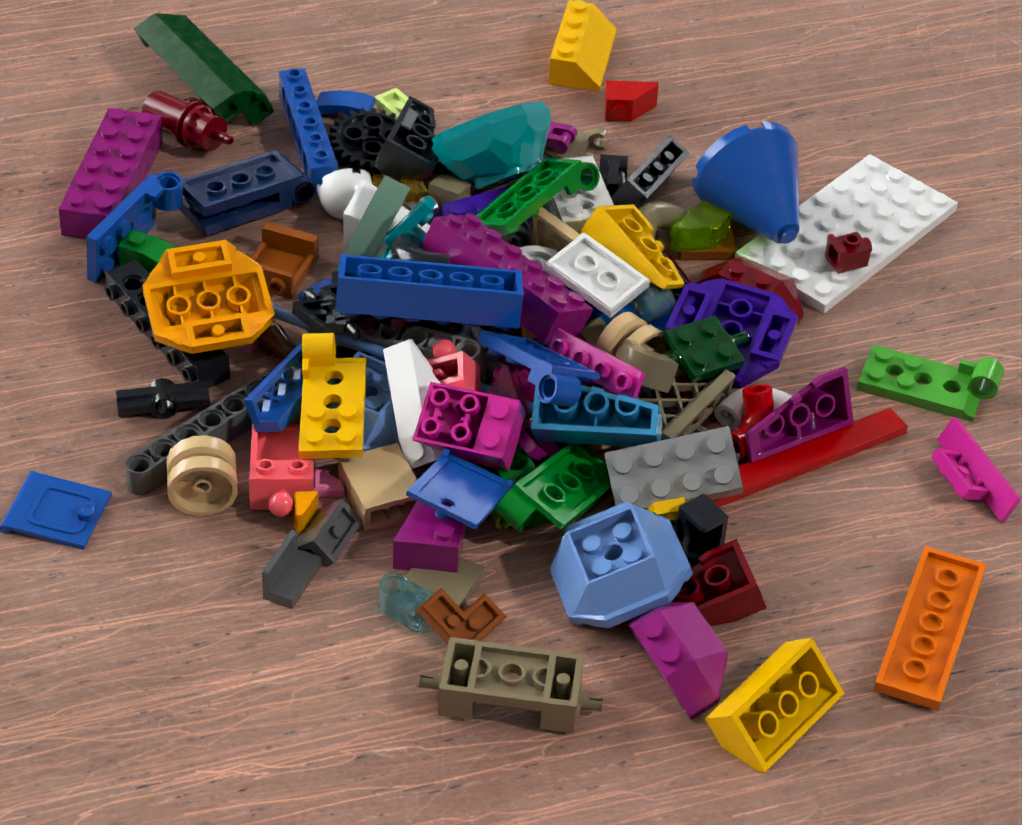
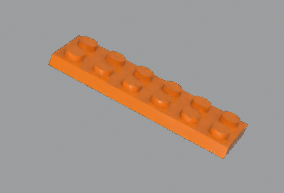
(930, 628)

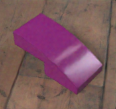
(538, 450)

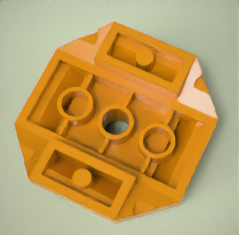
(202, 277)

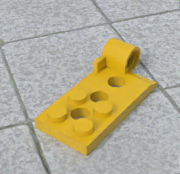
(319, 367)

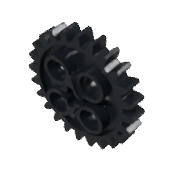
(360, 138)

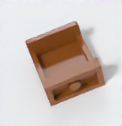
(286, 257)

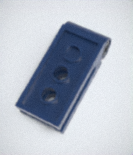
(244, 192)

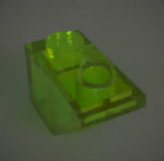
(701, 228)

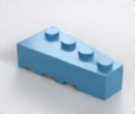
(597, 420)

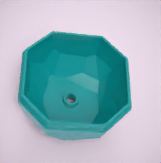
(495, 145)

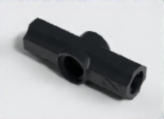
(163, 398)

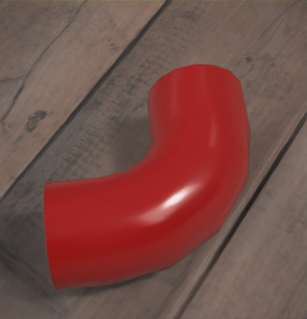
(758, 404)

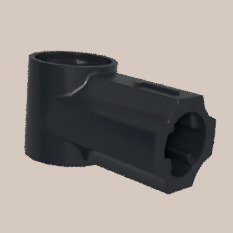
(613, 171)

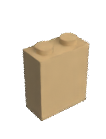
(378, 485)

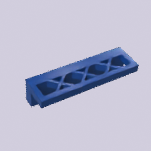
(282, 409)

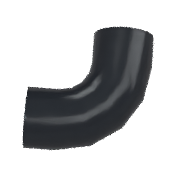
(408, 248)

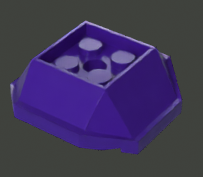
(741, 309)

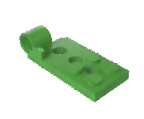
(969, 380)

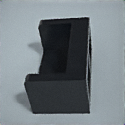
(700, 527)

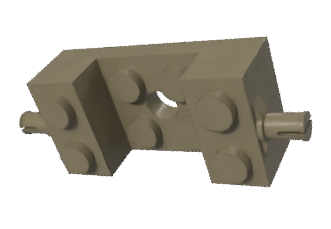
(547, 682)

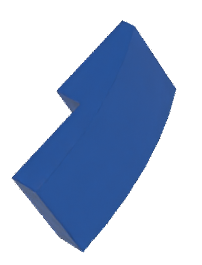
(335, 101)

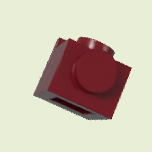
(848, 252)

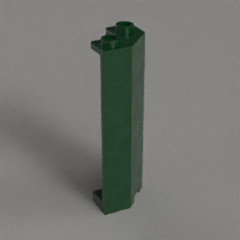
(204, 67)

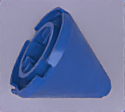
(754, 179)

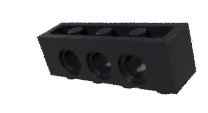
(651, 174)

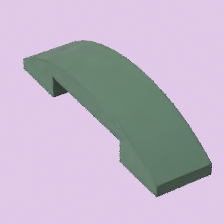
(377, 218)

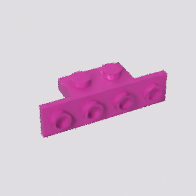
(615, 375)
(973, 471)

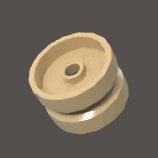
(633, 328)
(201, 475)

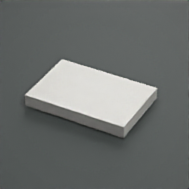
(597, 274)

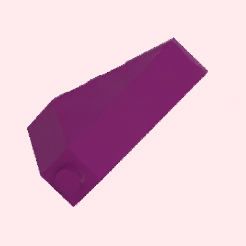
(810, 413)

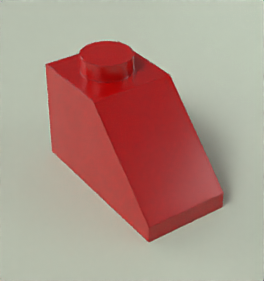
(629, 99)

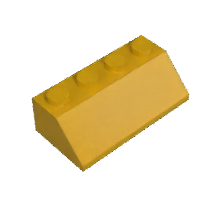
(581, 47)
(776, 704)

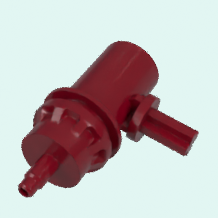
(188, 120)

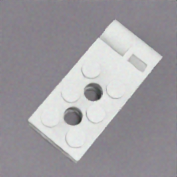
(579, 206)

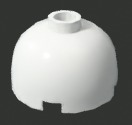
(339, 189)

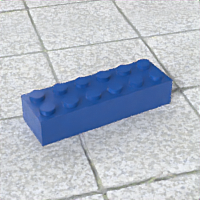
(429, 292)

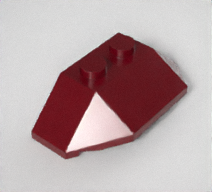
(756, 275)

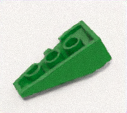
(143, 248)

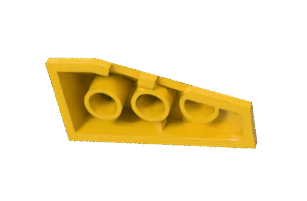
(630, 237)

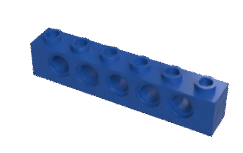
(306, 125)

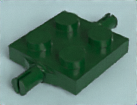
(705, 348)

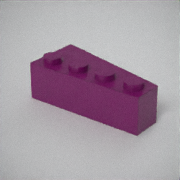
(428, 541)

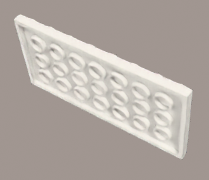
(866, 200)

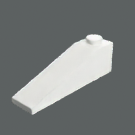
(409, 381)

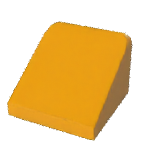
(304, 509)

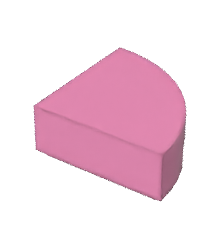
(327, 484)

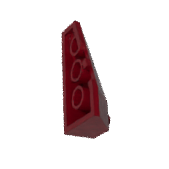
(722, 586)

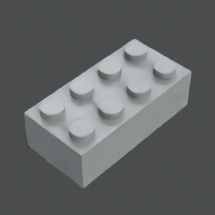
(676, 469)

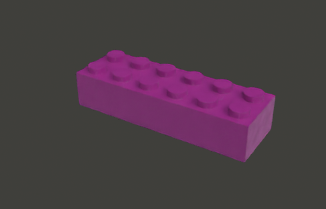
(110, 169)
(545, 299)

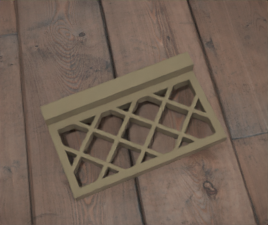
(694, 409)

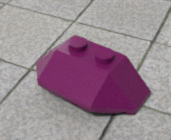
(683, 653)

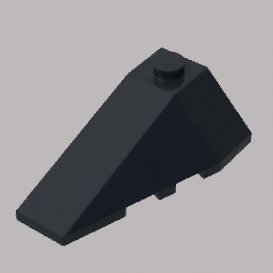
(409, 143)

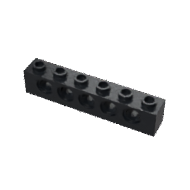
(125, 287)

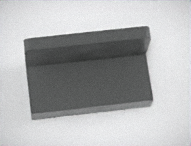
(330, 531)
(289, 572)

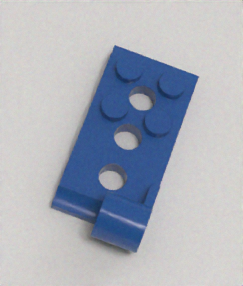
(135, 213)
(553, 373)

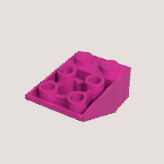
(471, 424)

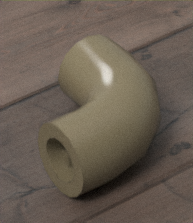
(662, 215)

